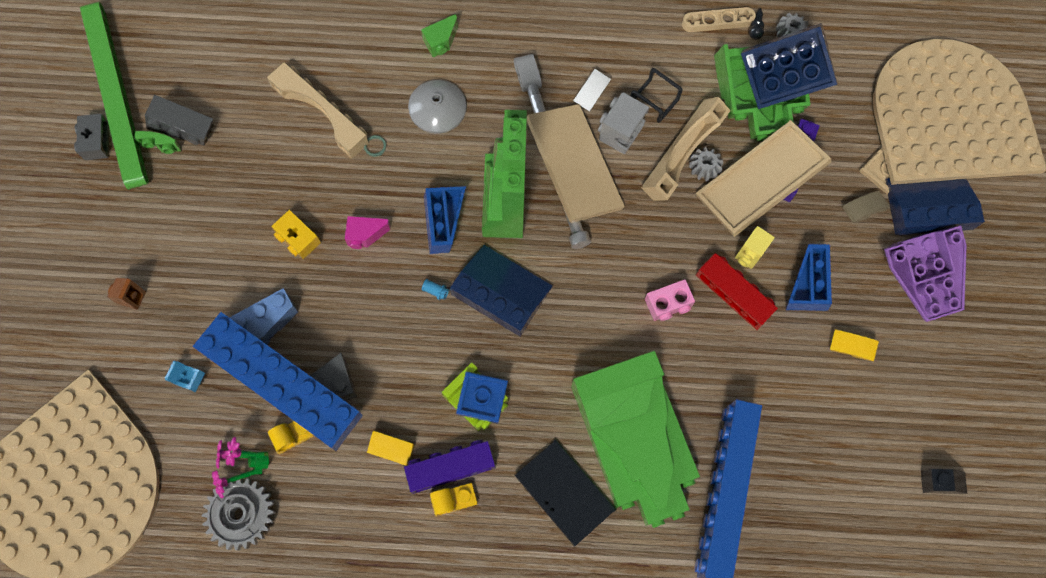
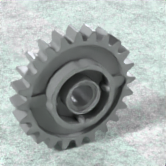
(250, 526)

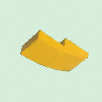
(854, 345)

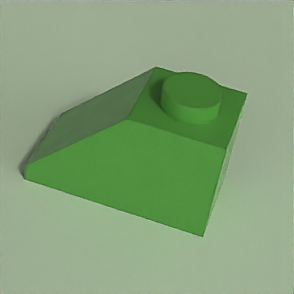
(440, 35)

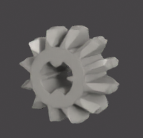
(790, 24)
(706, 164)

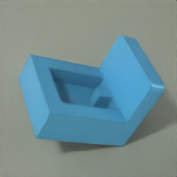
(184, 376)

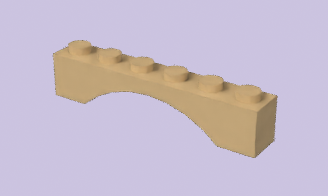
(292, 86)
(666, 174)

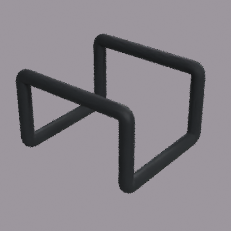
(635, 94)

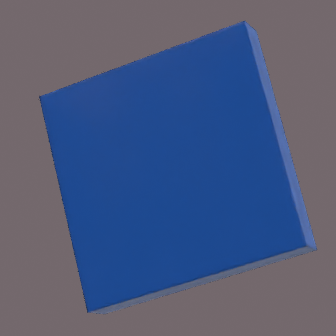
(482, 397)

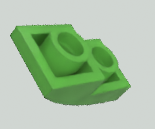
(163, 142)

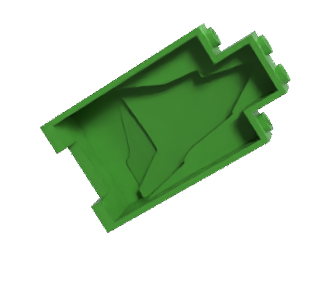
(506, 180)
(637, 437)

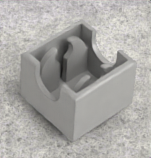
(622, 122)

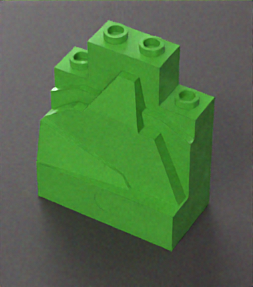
(739, 97)

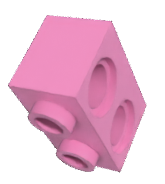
(667, 296)

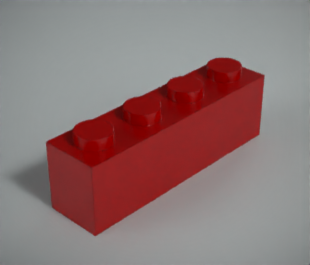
(736, 291)

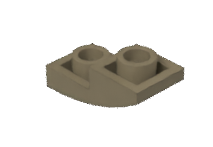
(865, 206)

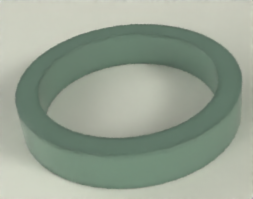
(376, 154)

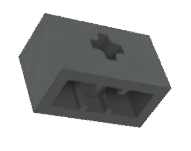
(92, 137)

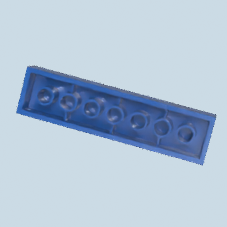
(278, 381)
(729, 490)

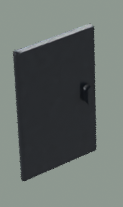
(570, 494)

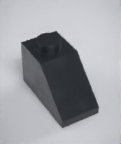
(944, 481)

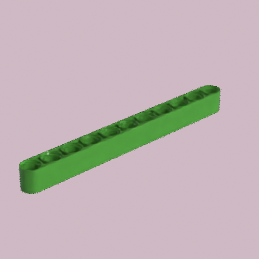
(114, 96)

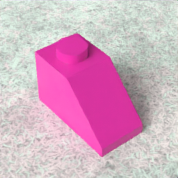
(364, 231)

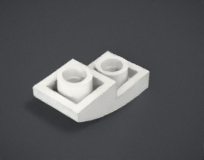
(592, 90)

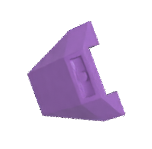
(931, 271)

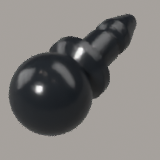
(757, 26)

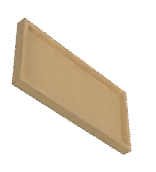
(574, 163)
(763, 178)

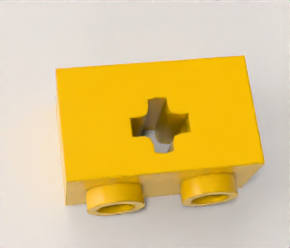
(288, 226)

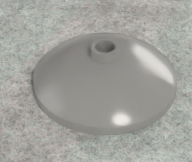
(440, 115)

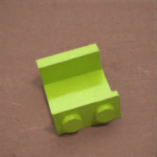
(453, 391)

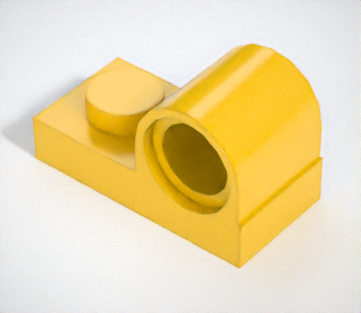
(288, 436)
(453, 499)

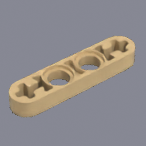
(717, 16)

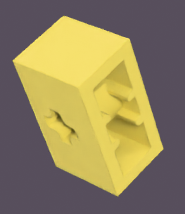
(754, 248)

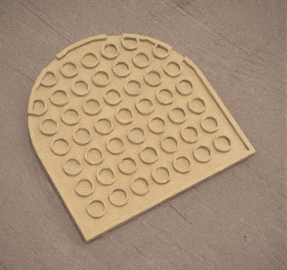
(953, 115)
(75, 485)

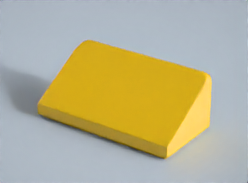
(390, 448)

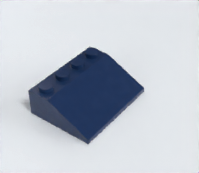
(789, 66)
(933, 206)
(500, 290)

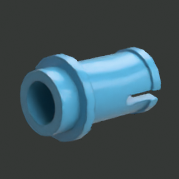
(435, 289)

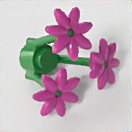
(256, 460)

